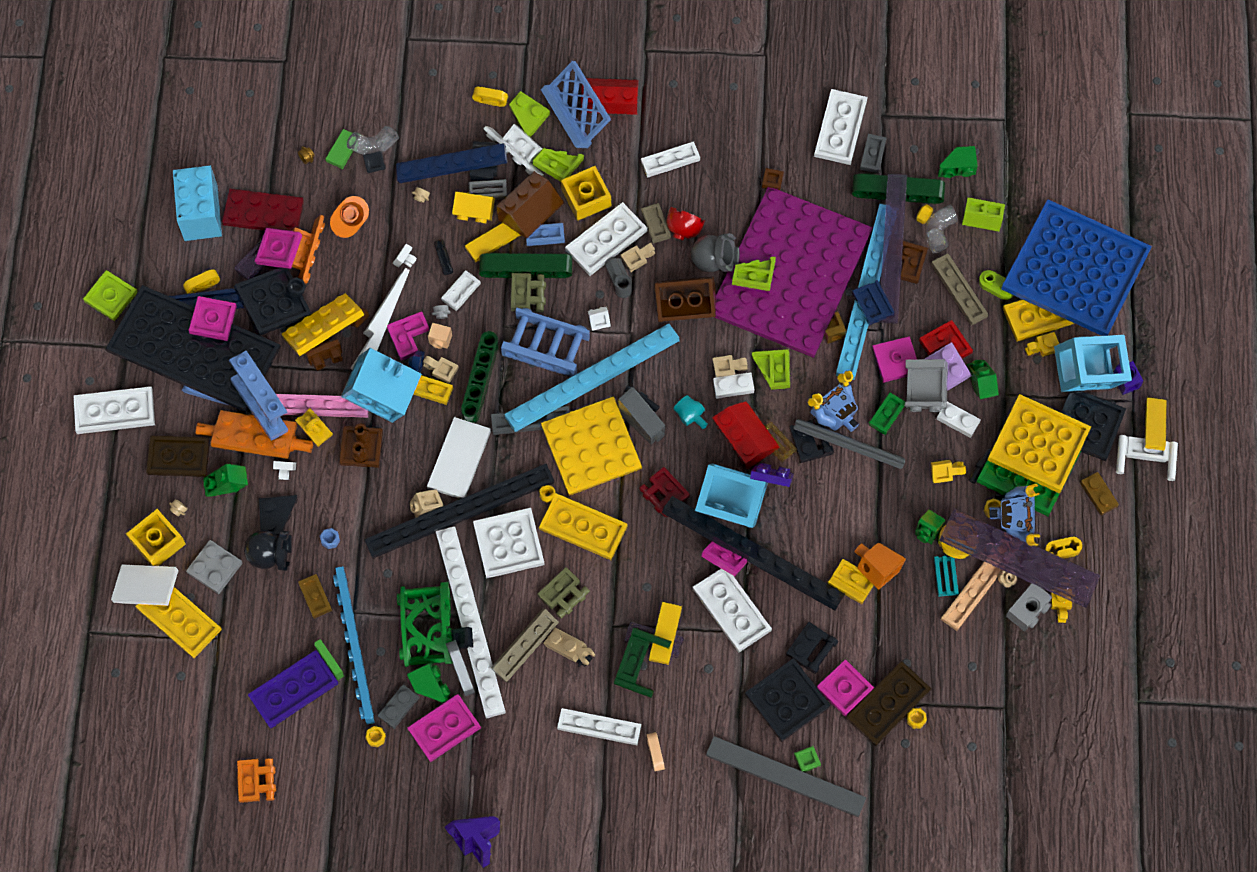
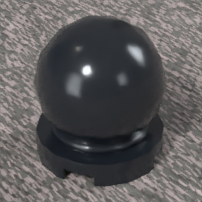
(266, 549)

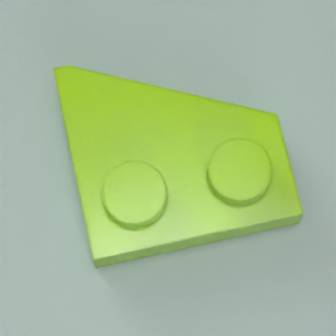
(528, 113)
(557, 163)
(754, 274)
(774, 367)

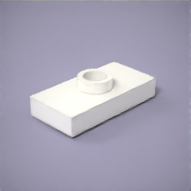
(460, 290)

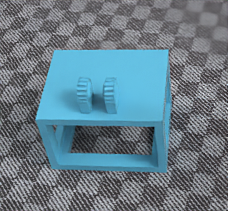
(1087, 364)
(381, 385)
(731, 495)

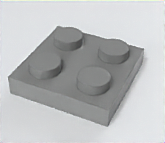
(214, 567)

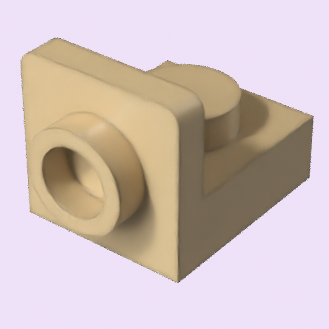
(425, 502)

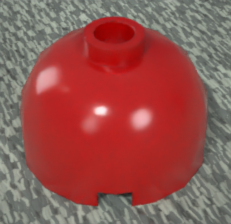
(683, 224)

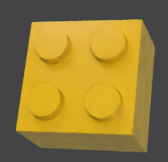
(586, 193)
(155, 538)

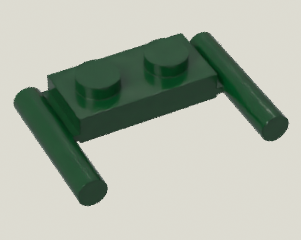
(634, 658)

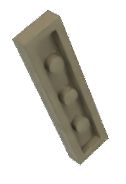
(959, 289)
(524, 645)

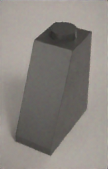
(641, 416)

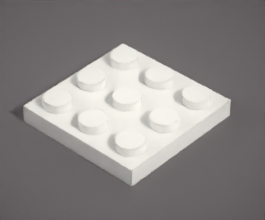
(508, 543)

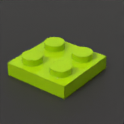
(110, 295)

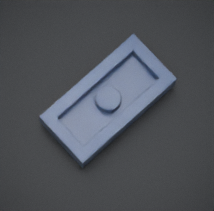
(546, 235)

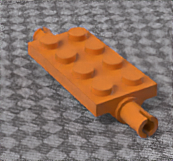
(245, 434)

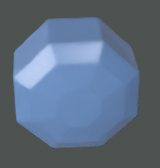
(329, 538)

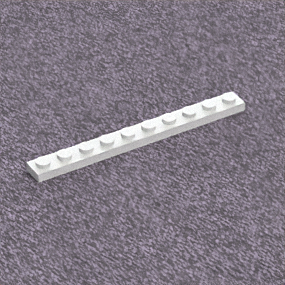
(469, 617)

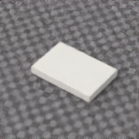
(144, 585)

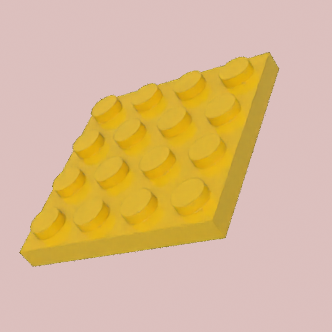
(1039, 443)
(591, 446)

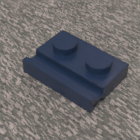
(873, 302)

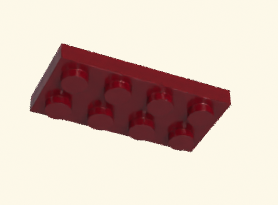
(262, 210)

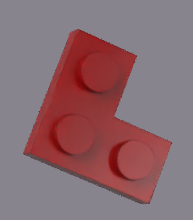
(943, 336)

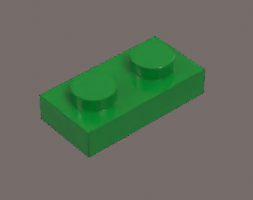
(887, 413)

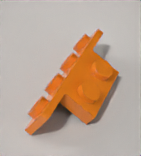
(309, 243)

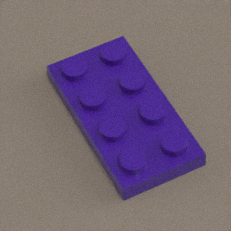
(765, 473)
(293, 689)

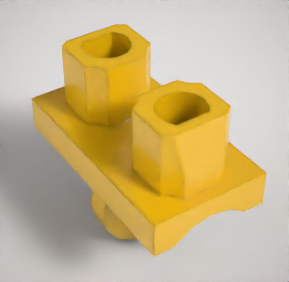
(314, 427)

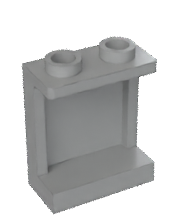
(927, 385)

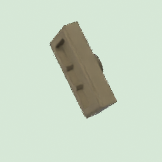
(655, 223)

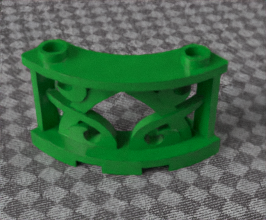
(438, 597)

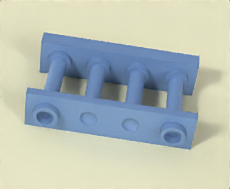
(547, 361)
(258, 395)

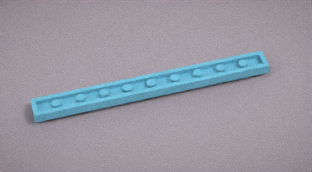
(858, 325)
(591, 377)

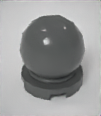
(715, 253)

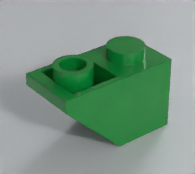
(959, 163)
(983, 379)
(225, 480)
(929, 527)
(428, 682)

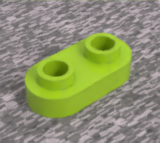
(994, 286)

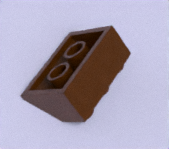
(529, 205)
(686, 298)

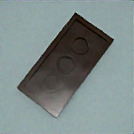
(888, 703)

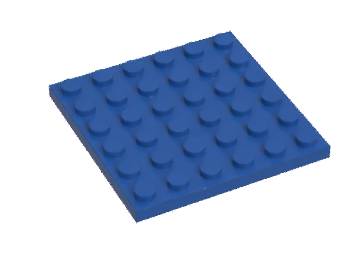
(1076, 268)

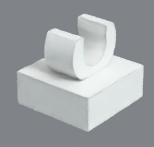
(405, 257)
(599, 318)
(284, 468)

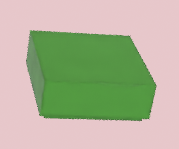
(807, 759)

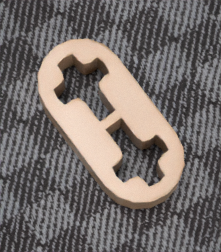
(655, 751)

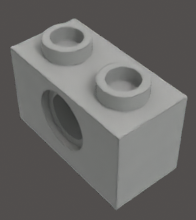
(1032, 596)

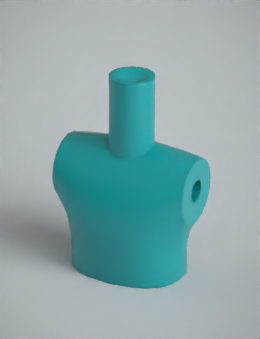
(690, 411)

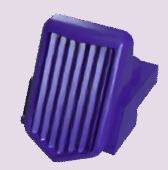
(474, 836)

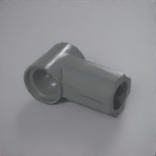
(619, 277)

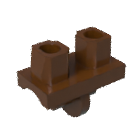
(324, 351)

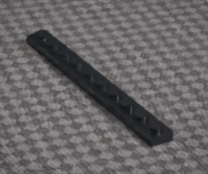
(459, 511)
(753, 553)

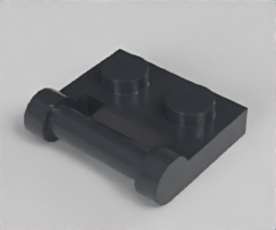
(806, 444)
(806, 644)

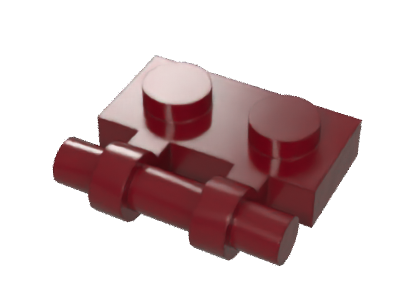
(667, 486)

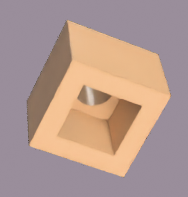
(439, 336)

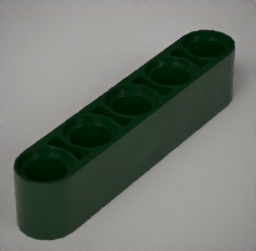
(917, 189)
(504, 264)
(480, 368)

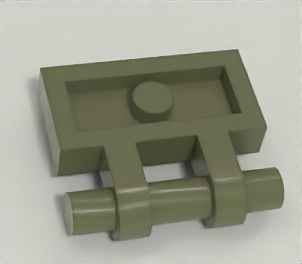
(521, 292)
(559, 588)

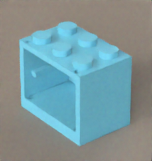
(197, 203)

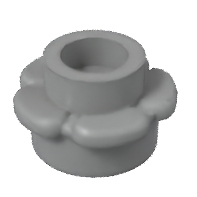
(441, 311)

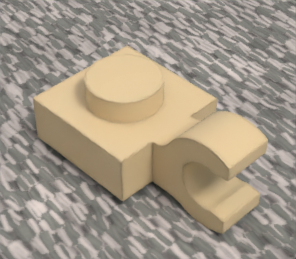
(636, 258)
(726, 365)
(442, 370)

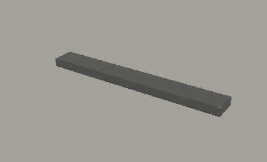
(786, 776)

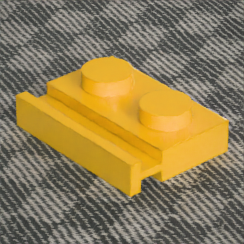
(851, 582)

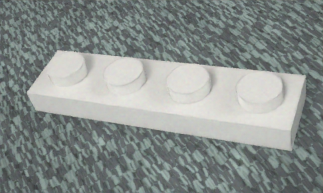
(599, 726)

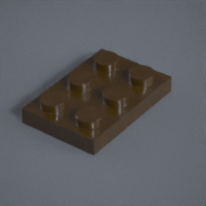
(178, 456)

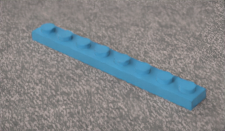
(355, 653)

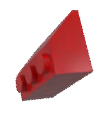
(615, 95)
(745, 433)

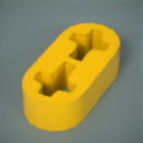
(490, 96)
(201, 282)
(1064, 543)

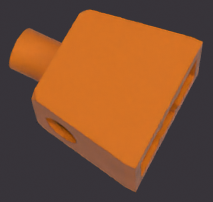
(879, 563)

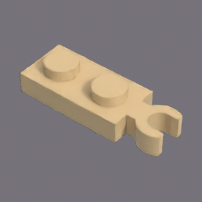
(568, 646)

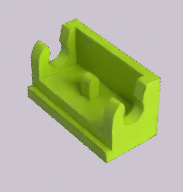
(983, 214)

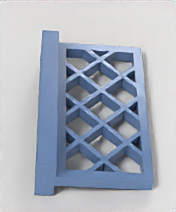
(567, 117)

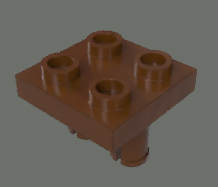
(361, 446)

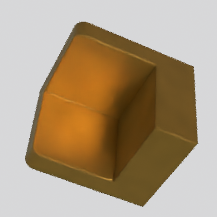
(835, 330)

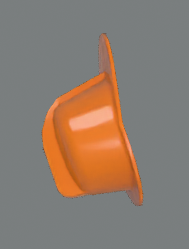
(349, 216)

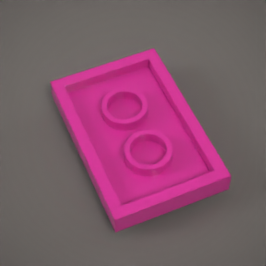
(444, 728)

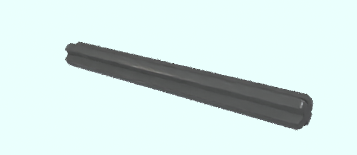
(849, 443)

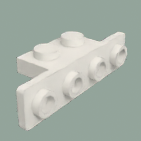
(519, 145)

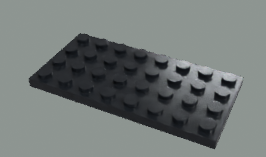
(159, 340)

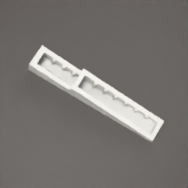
(379, 322)

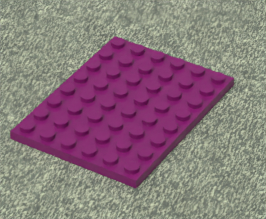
(810, 274)

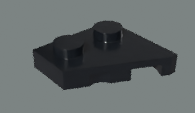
(276, 512)

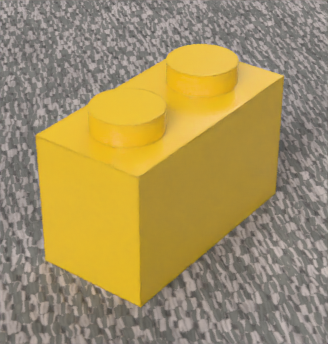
(473, 206)

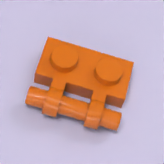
(249, 780)

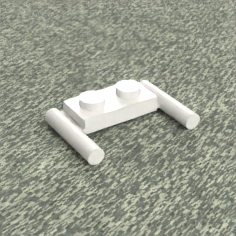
(1135, 448)

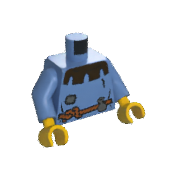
(837, 406)
(1018, 513)

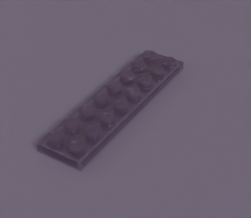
(1019, 558)

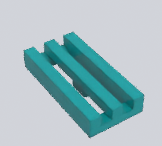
(944, 559)

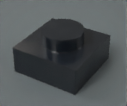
(374, 161)
(463, 637)

